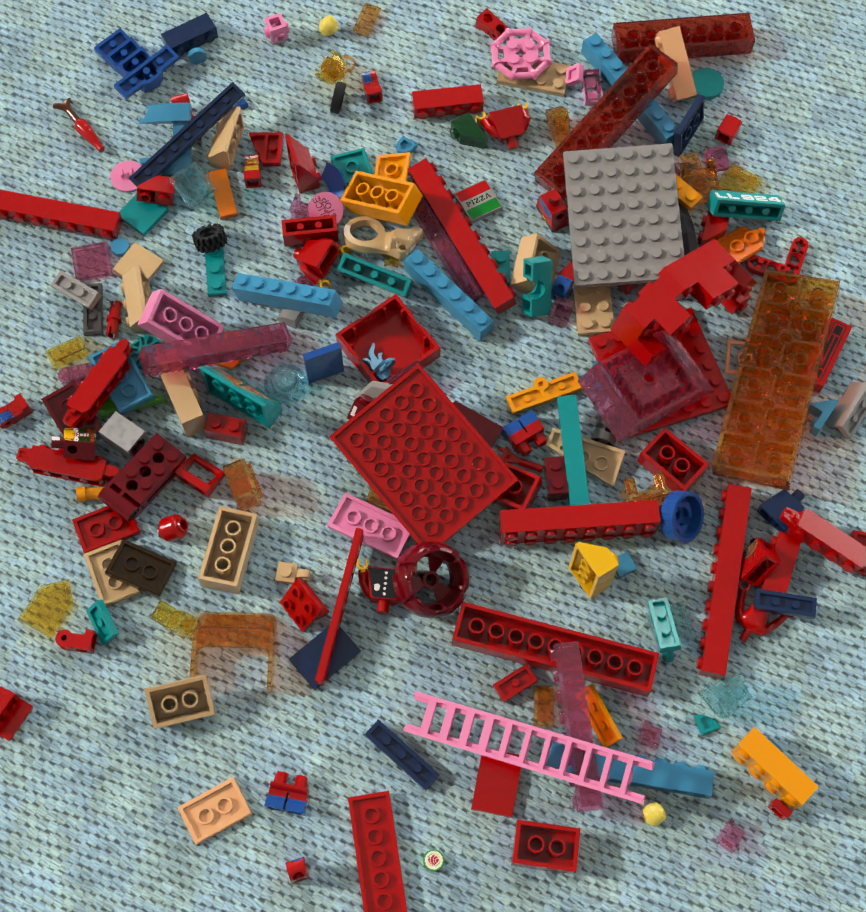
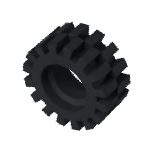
(209, 238)

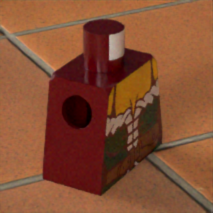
(77, 443)

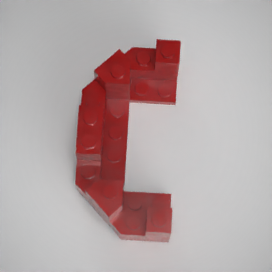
(706, 274)

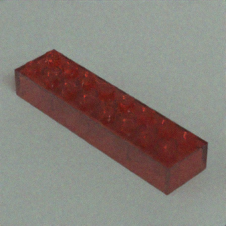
(701, 35)

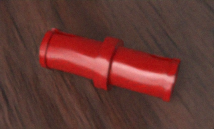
(114, 319)

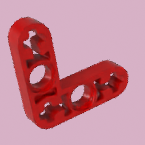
(778, 266)

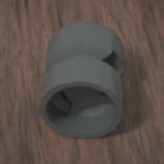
(602, 433)

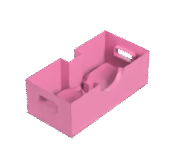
(592, 97)

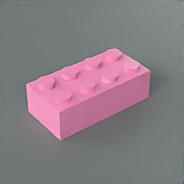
(174, 319)

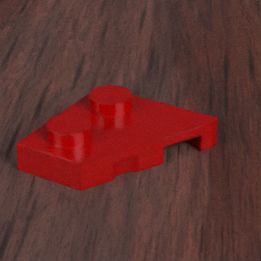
(268, 147)

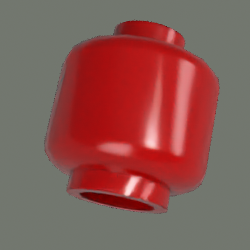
(172, 527)

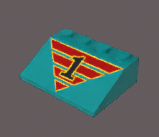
(241, 395)

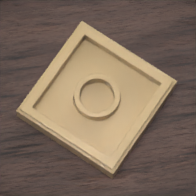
(137, 255)

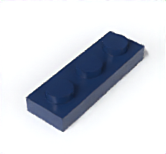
(785, 603)

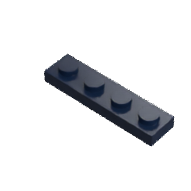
(402, 755)

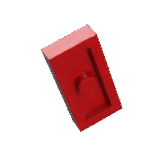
(515, 683)

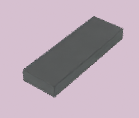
(94, 318)

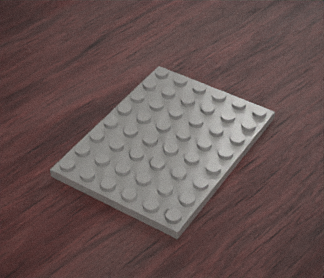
(622, 214)

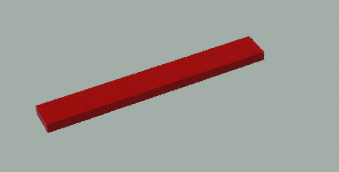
(339, 607)

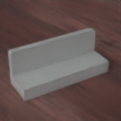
(849, 410)

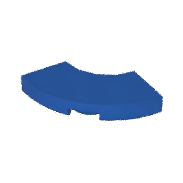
(334, 180)

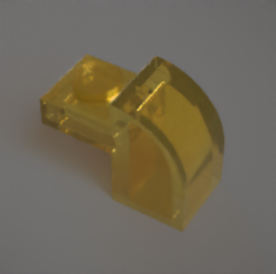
(175, 620)

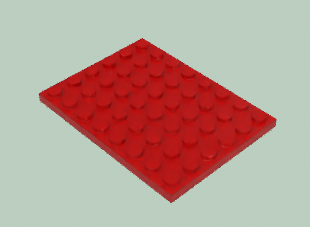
(423, 458)

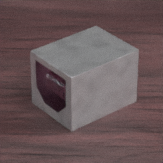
(123, 435)

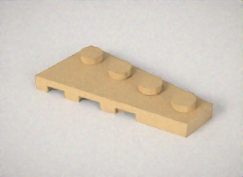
(600, 459)

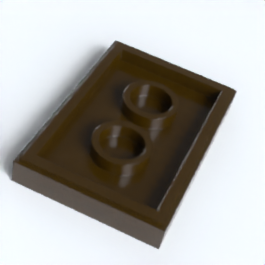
(140, 568)

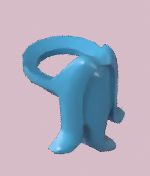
(378, 365)

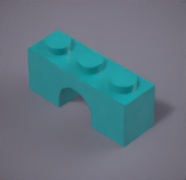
(539, 300)

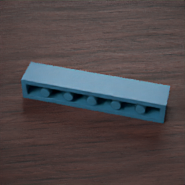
(287, 295)
(448, 295)

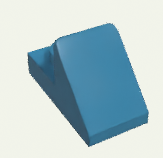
(821, 411)

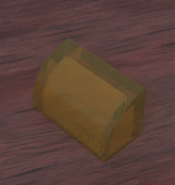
(66, 352)

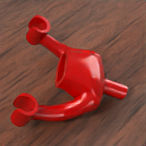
(754, 620)

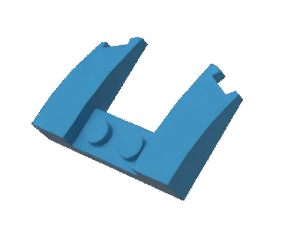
(170, 113)

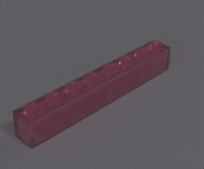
(214, 349)
(576, 720)

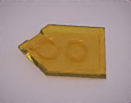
(48, 608)

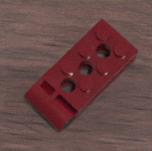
(131, 503)

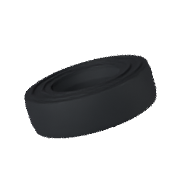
(337, 98)

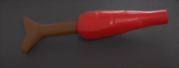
(81, 125)

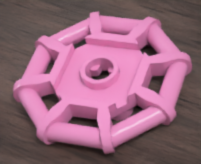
(525, 46)

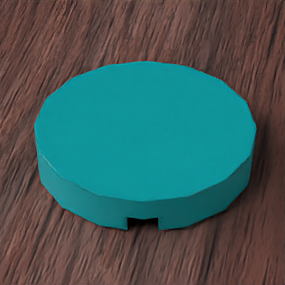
(708, 83)

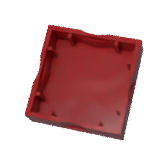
(394, 335)

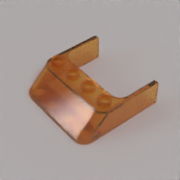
(236, 631)

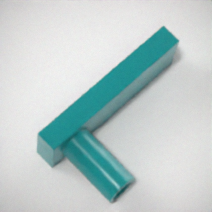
(664, 628)

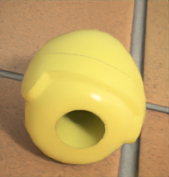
(328, 26)
(654, 814)

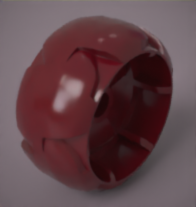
(447, 597)

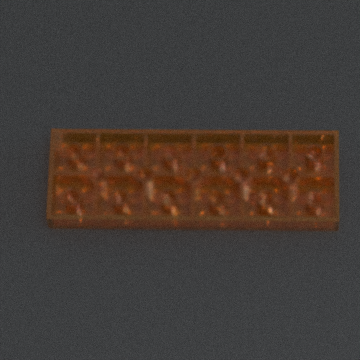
(776, 379)

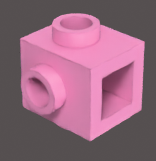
(276, 28)

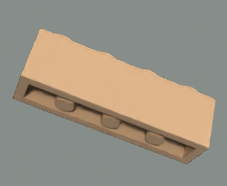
(672, 44)

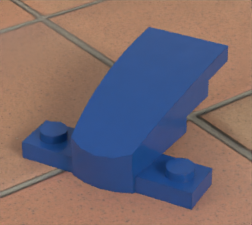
(134, 63)

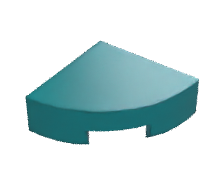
(706, 724)

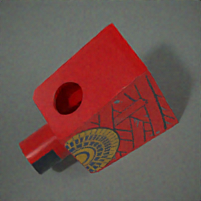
(758, 561)

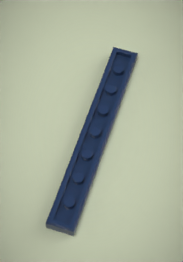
(189, 134)

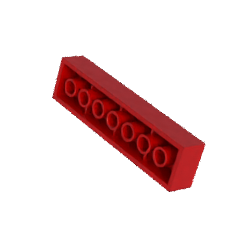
(579, 522)

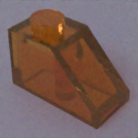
(558, 123)

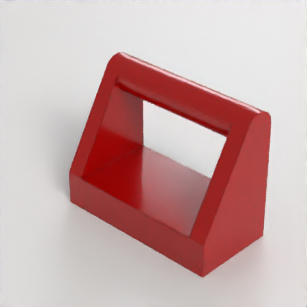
(194, 482)

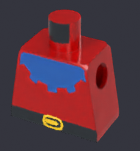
(552, 207)

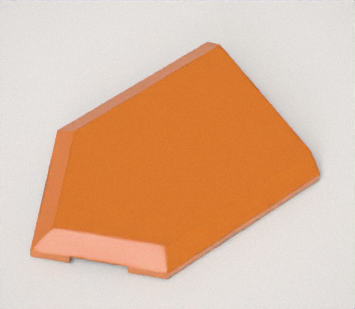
(743, 242)

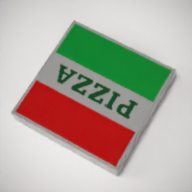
(478, 201)

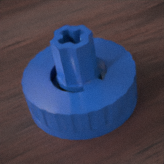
(682, 509)

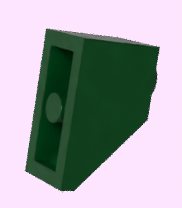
(468, 132)

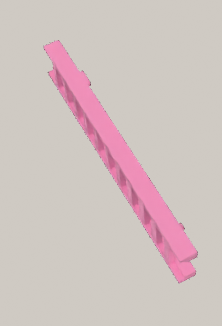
(511, 725)

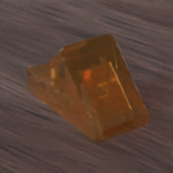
(543, 705)

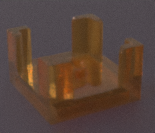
(701, 179)
(655, 492)

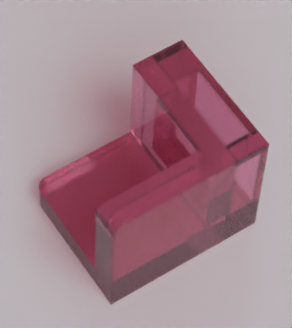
(721, 156)
(298, 208)
(561, 311)
(649, 735)
(730, 836)

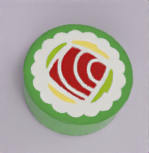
(433, 860)

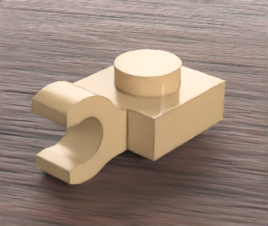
(289, 572)

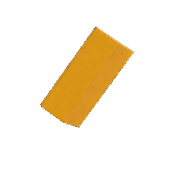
(393, 166)

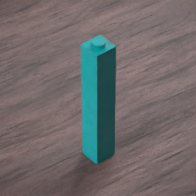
(573, 450)

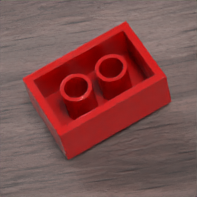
(675, 459)
(545, 846)

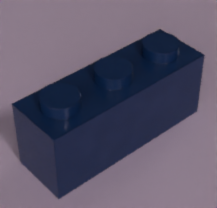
(190, 34)

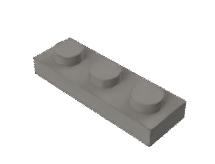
(76, 290)

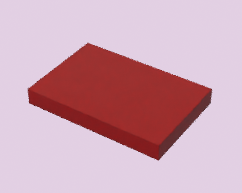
(103, 528)
(496, 787)

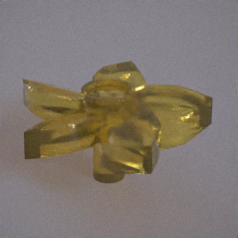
(389, 259)

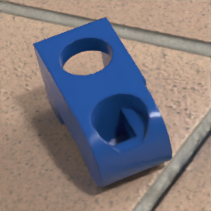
(562, 288)

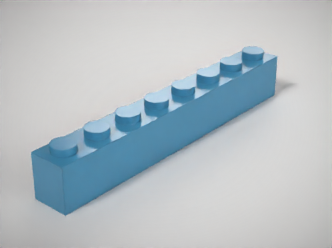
(611, 68)
(665, 776)

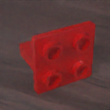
(303, 604)
(12, 713)

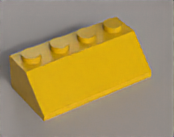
(593, 567)

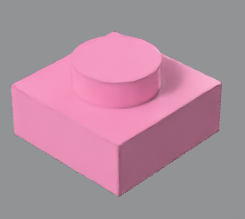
(574, 74)

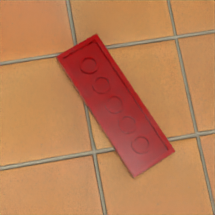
(377, 853)

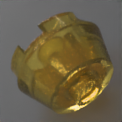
(332, 68)

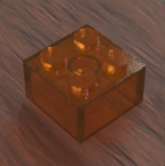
(243, 484)

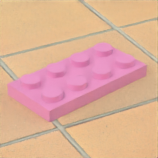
(380, 528)

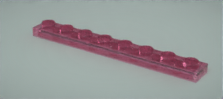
(447, 250)

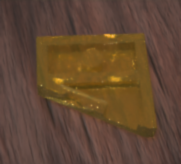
(739, 180)

